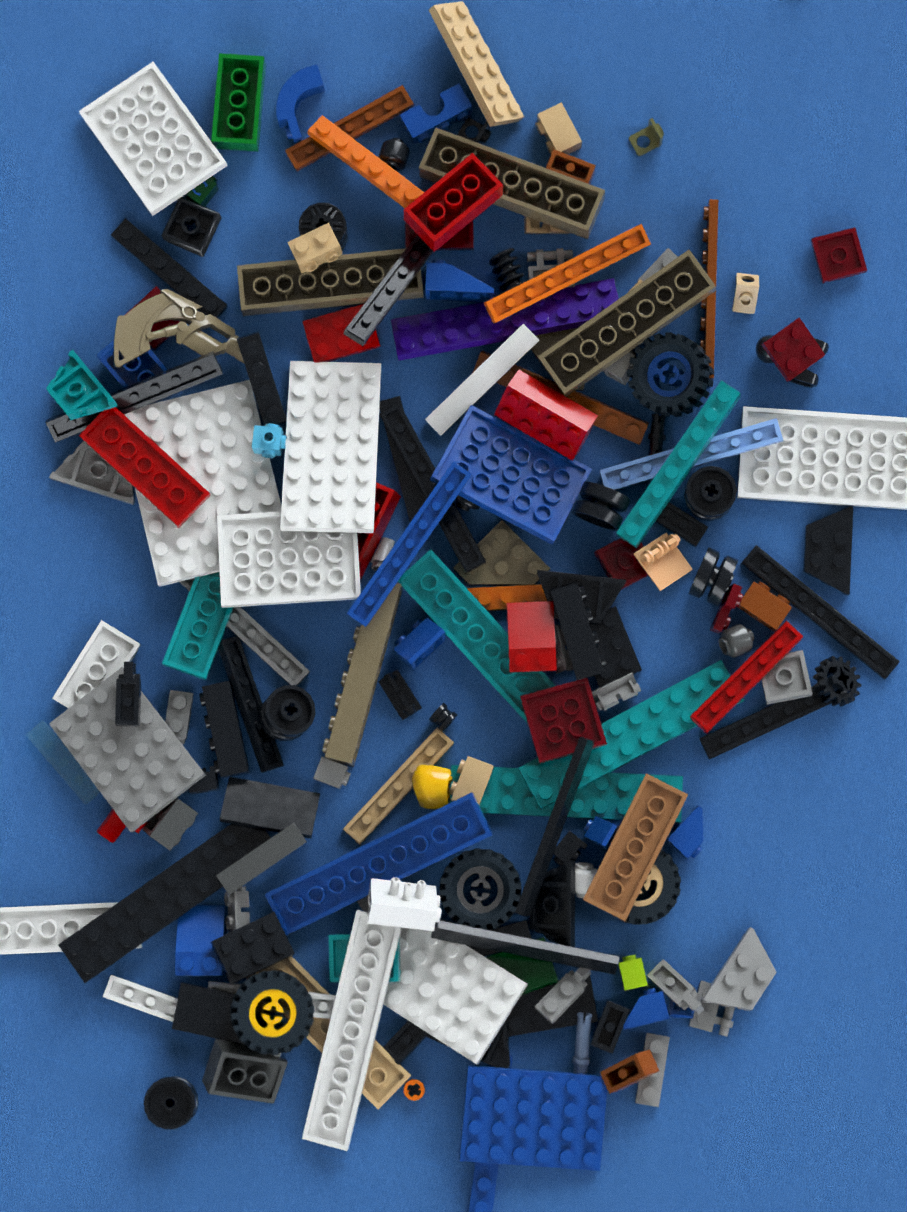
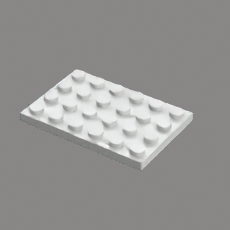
(153, 138)
(283, 567)
(452, 992)

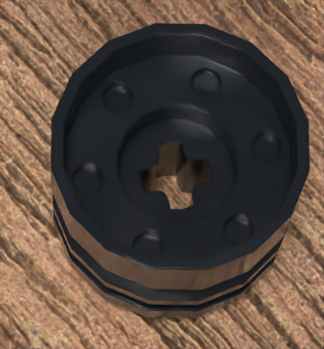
(322, 214)

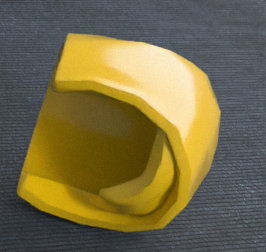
(431, 786)

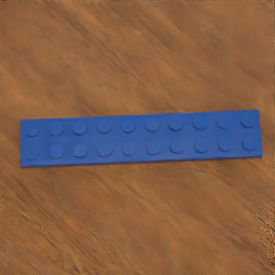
(387, 857)

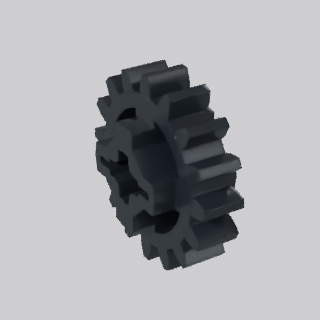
(837, 681)

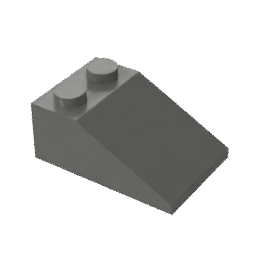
(243, 1073)

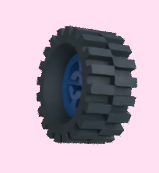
(651, 366)

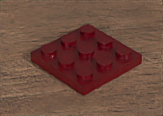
(560, 717)

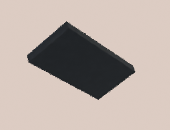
(269, 806)
(208, 1012)

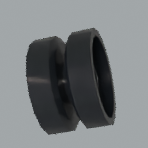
(714, 480)
(601, 506)
(714, 577)
(286, 700)
(157, 1105)

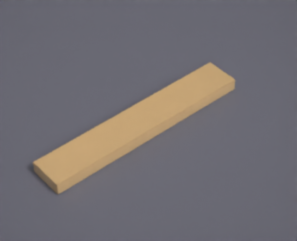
(396, 787)

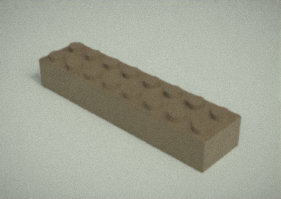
(526, 186)
(344, 282)
(627, 323)
(360, 683)

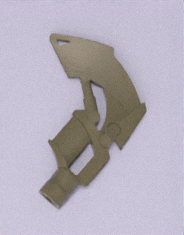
(135, 333)

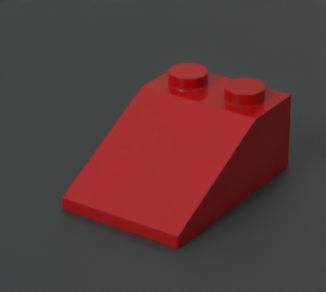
(531, 636)

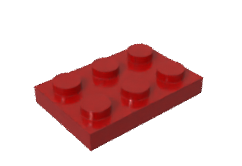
(327, 336)

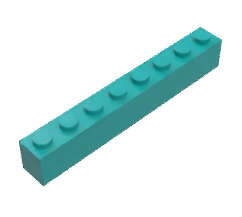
(678, 464)

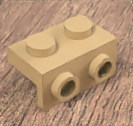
(315, 248)

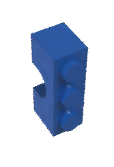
(421, 125)

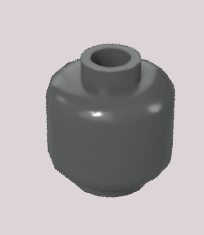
(736, 641)

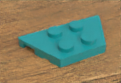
(79, 390)

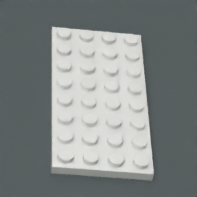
(331, 447)
(827, 459)

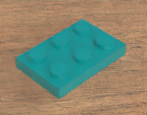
(337, 951)

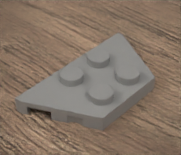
(92, 473)
(742, 976)

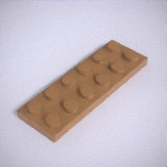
(635, 847)

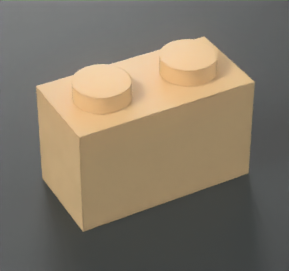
(558, 130)
(473, 778)

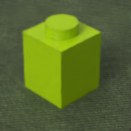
(632, 972)

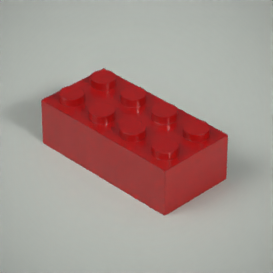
(453, 202)
(545, 415)

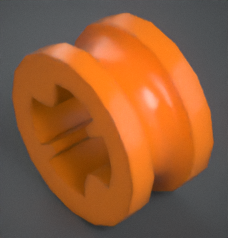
(412, 1082)

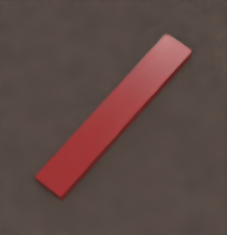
(746, 677)

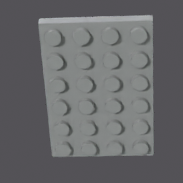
(130, 765)

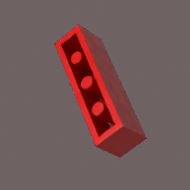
(385, 504)

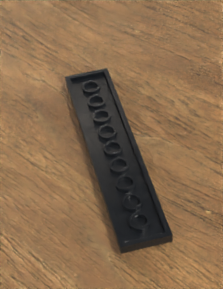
(158, 901)

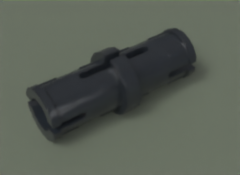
(657, 434)

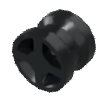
(443, 717)

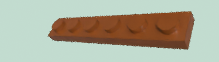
(354, 125)

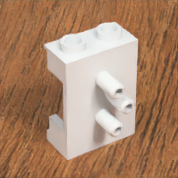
(403, 904)

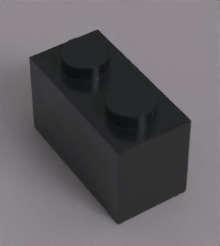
(609, 1026)

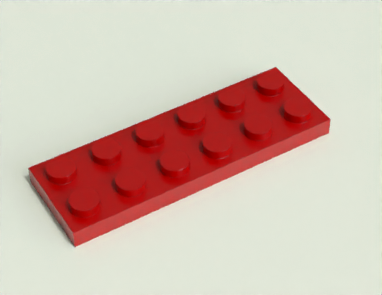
(145, 465)

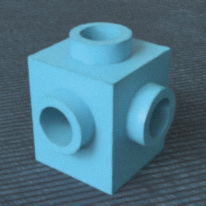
(268, 440)

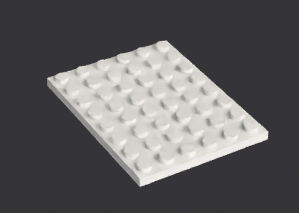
(213, 443)

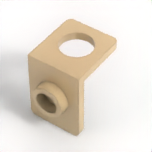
(746, 293)

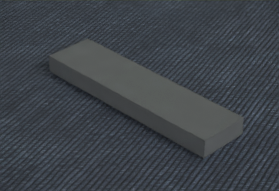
(261, 858)

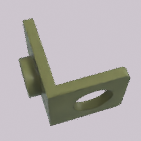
(653, 132)

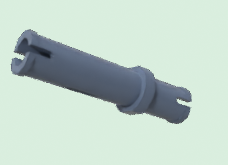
(581, 1058)

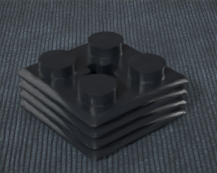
(187, 213)

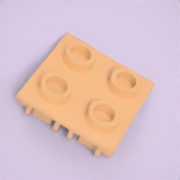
(663, 560)

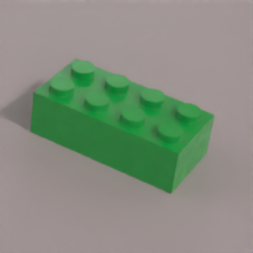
(238, 102)

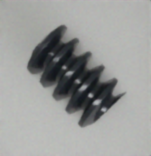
(505, 270)

